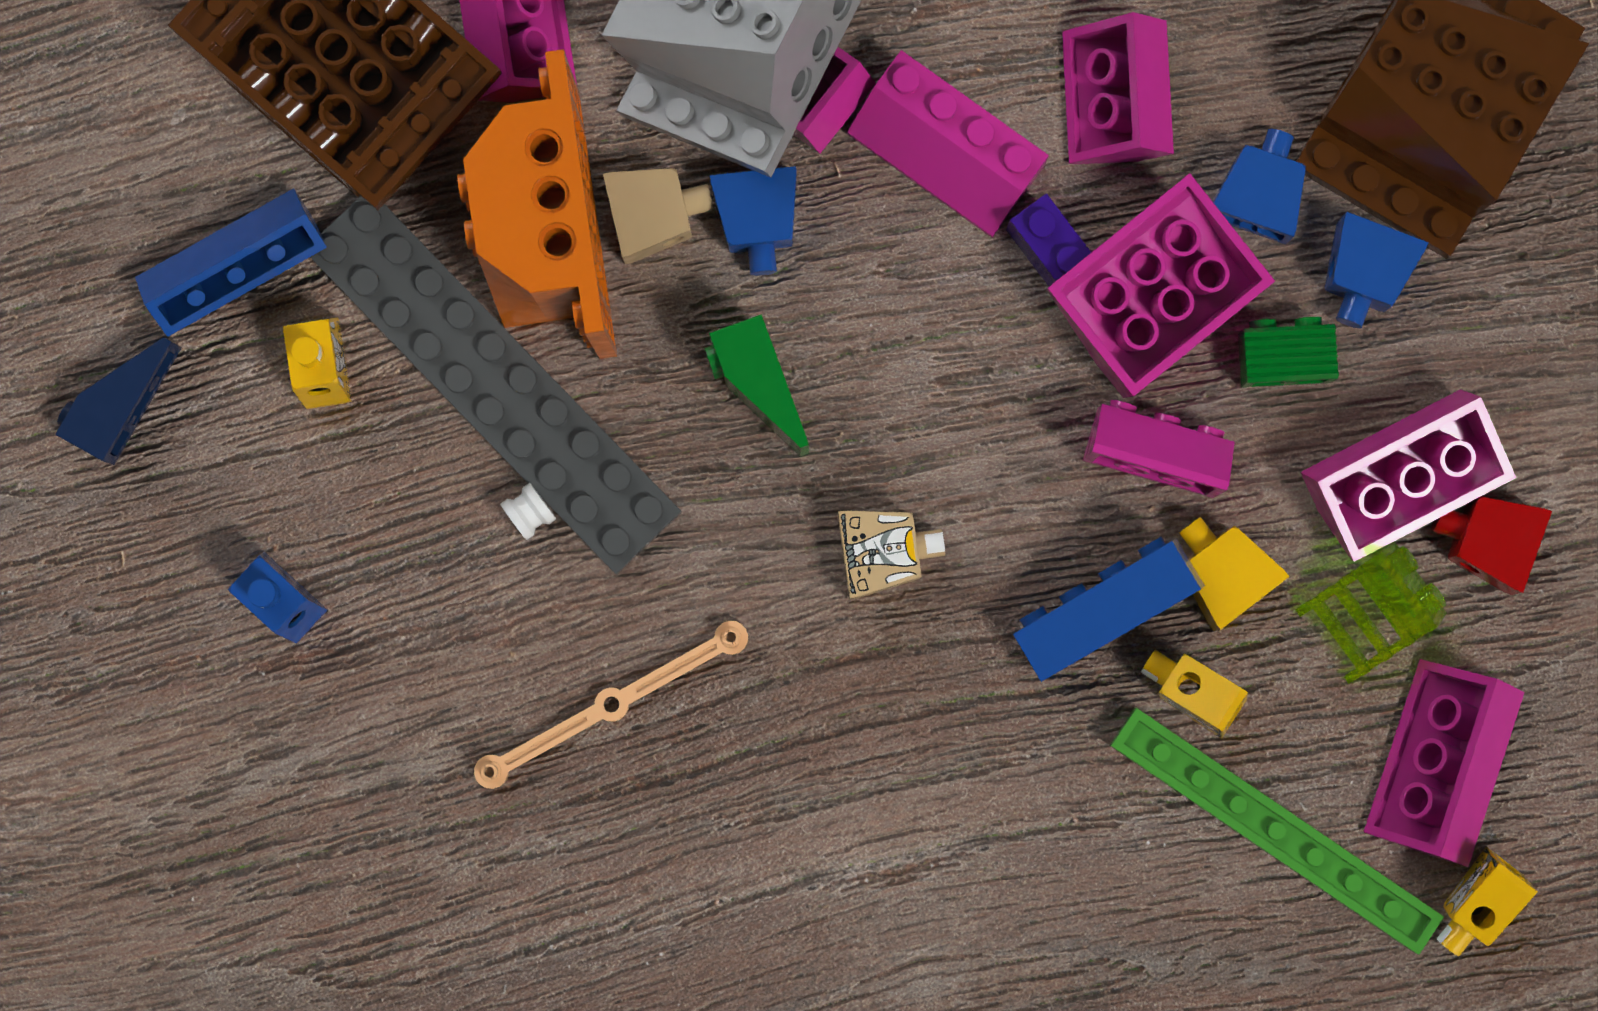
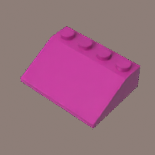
(1159, 287)

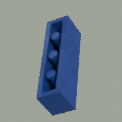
(230, 262)
(1108, 609)

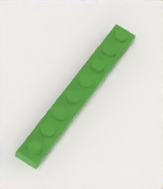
(1276, 831)

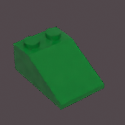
(754, 375)

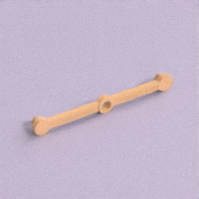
(493, 770)

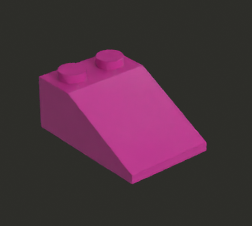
(834, 100)

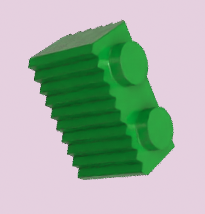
(1288, 353)

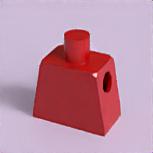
(1495, 540)

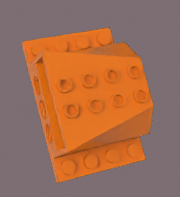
(538, 212)

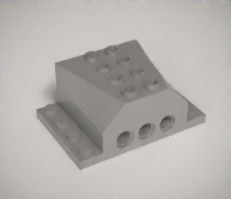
(726, 69)

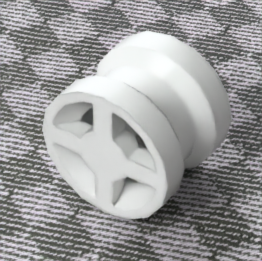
(528, 511)

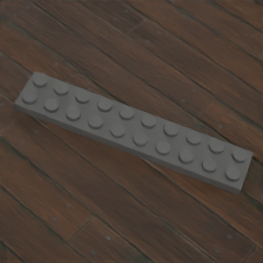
(494, 383)

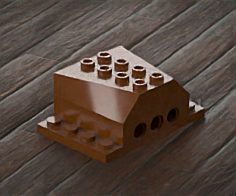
(346, 80)
(1442, 111)

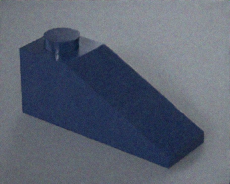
(110, 409)

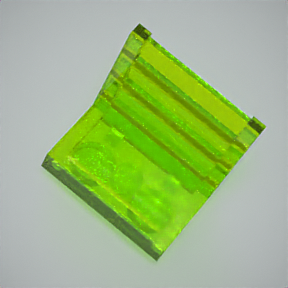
(1398, 593)

